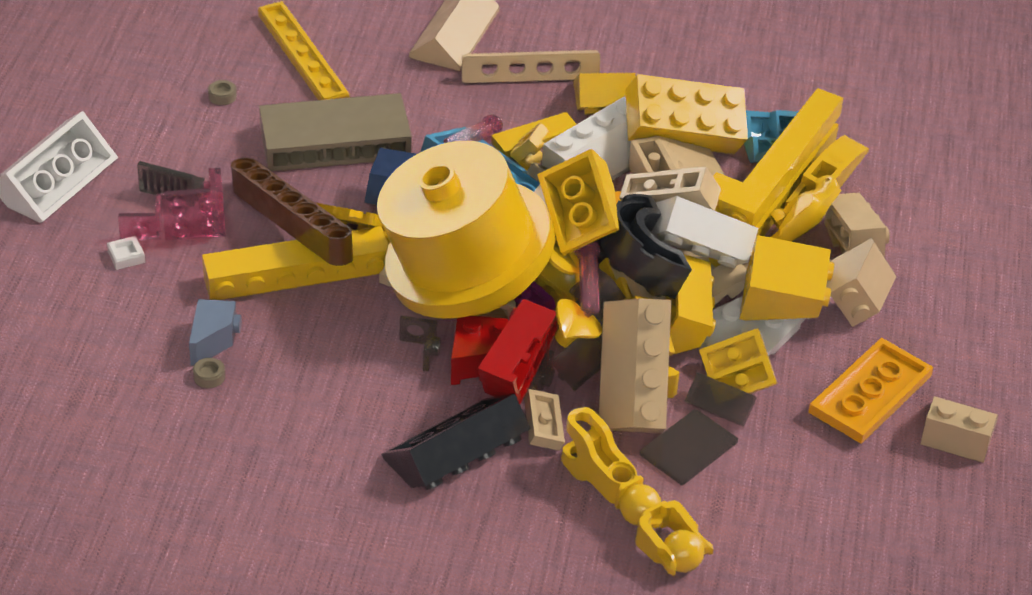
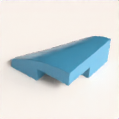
(764, 130)

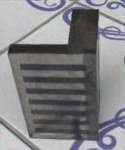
(157, 179)

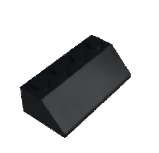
(458, 441)

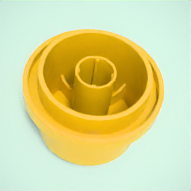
(461, 231)

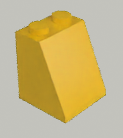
(785, 280)

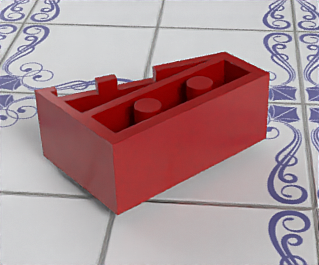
(471, 343)
(518, 350)

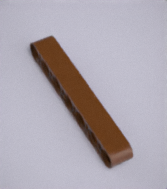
(292, 211)

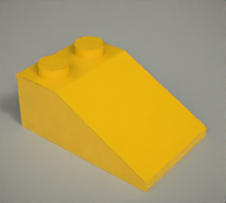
(580, 200)

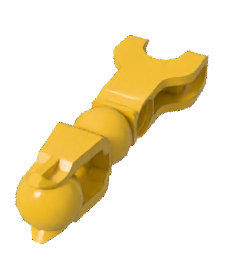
(617, 481)

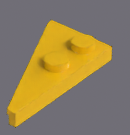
(352, 216)

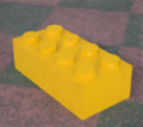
(687, 112)

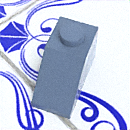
(213, 328)

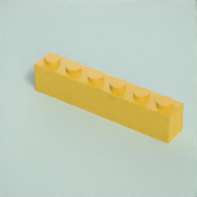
(288, 266)

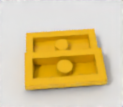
(740, 362)

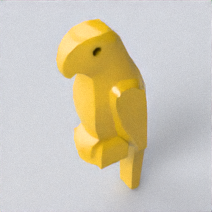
(805, 209)

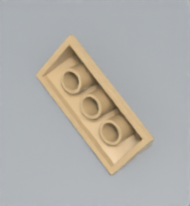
(454, 32)

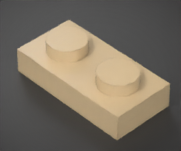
(544, 419)

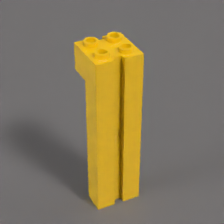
(782, 165)

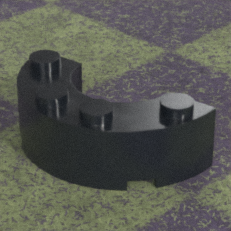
(640, 253)

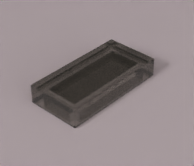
(720, 399)

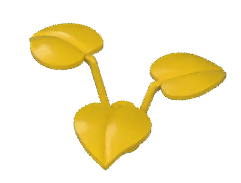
(570, 317)

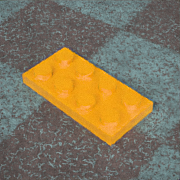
(870, 390)

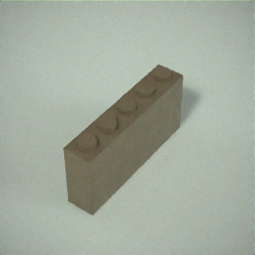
(333, 131)

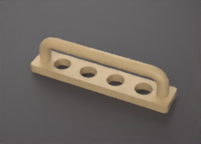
(472, 65)

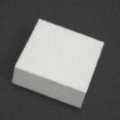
(126, 252)

